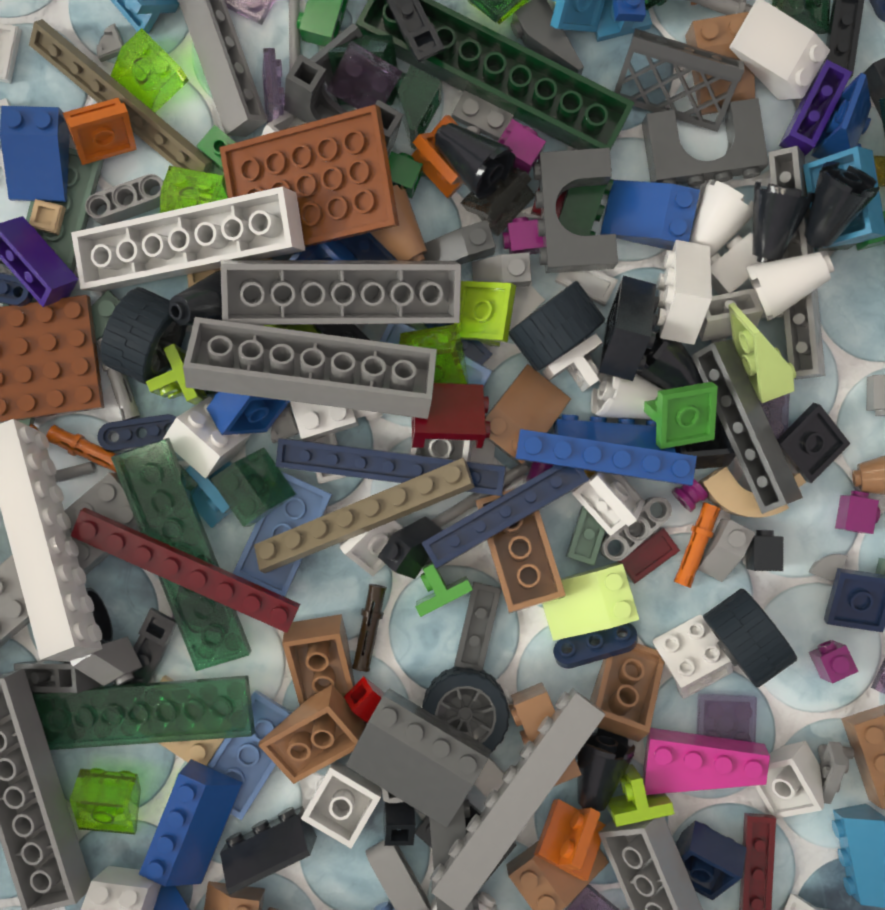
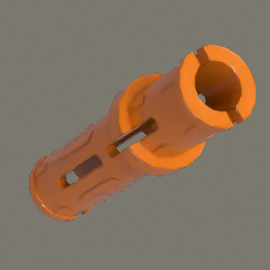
(79, 446)
(699, 539)

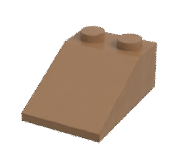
(716, 36)
(527, 405)
(318, 656)
(628, 691)
(314, 735)
(545, 884)

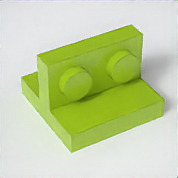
(486, 311)
(173, 382)
(635, 804)

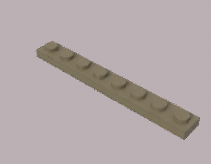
(103, 87)
(364, 515)

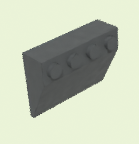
(418, 757)

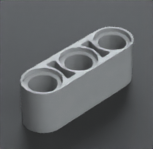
(115, 196)
(648, 524)
(397, 877)

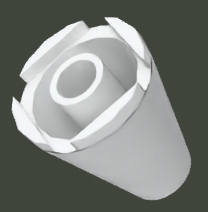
(719, 216)
(788, 280)
(622, 397)

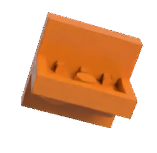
(100, 130)
(434, 164)
(570, 839)

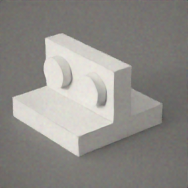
(582, 371)
(610, 501)
(367, 546)

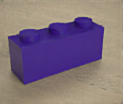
(816, 107)
(34, 262)

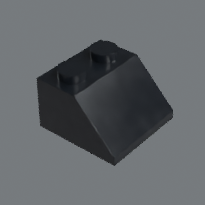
(712, 452)

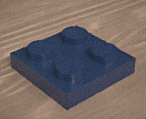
(857, 600)

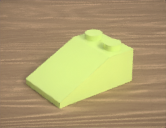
(762, 362)
(592, 602)

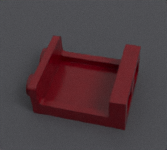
(454, 414)

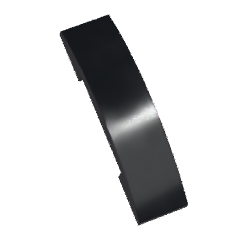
(416, 28)
(152, 644)

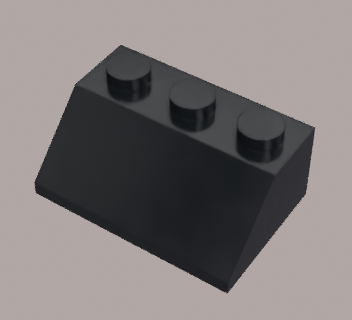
(266, 849)

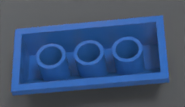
(597, 429)
(190, 826)

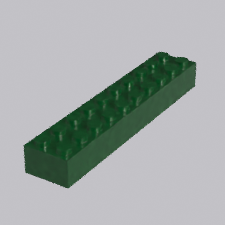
(510, 76)

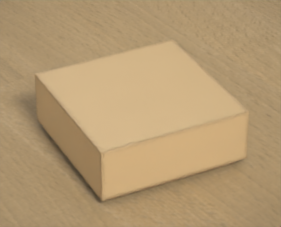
(47, 217)

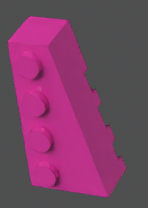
(701, 762)

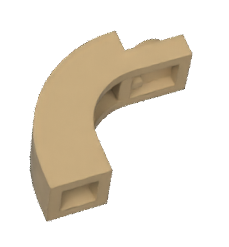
(734, 499)

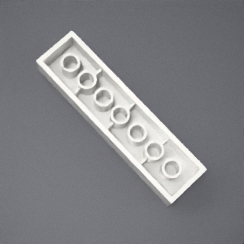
(188, 240)
(44, 547)

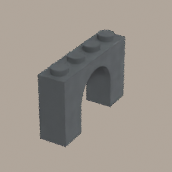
(310, 102)
(672, 164)
(556, 174)

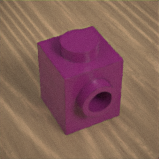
(525, 146)
(522, 236)
(857, 513)
(833, 661)

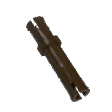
(363, 660)

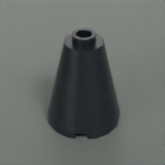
(475, 158)
(837, 202)
(776, 219)
(199, 300)
(669, 365)
(602, 766)

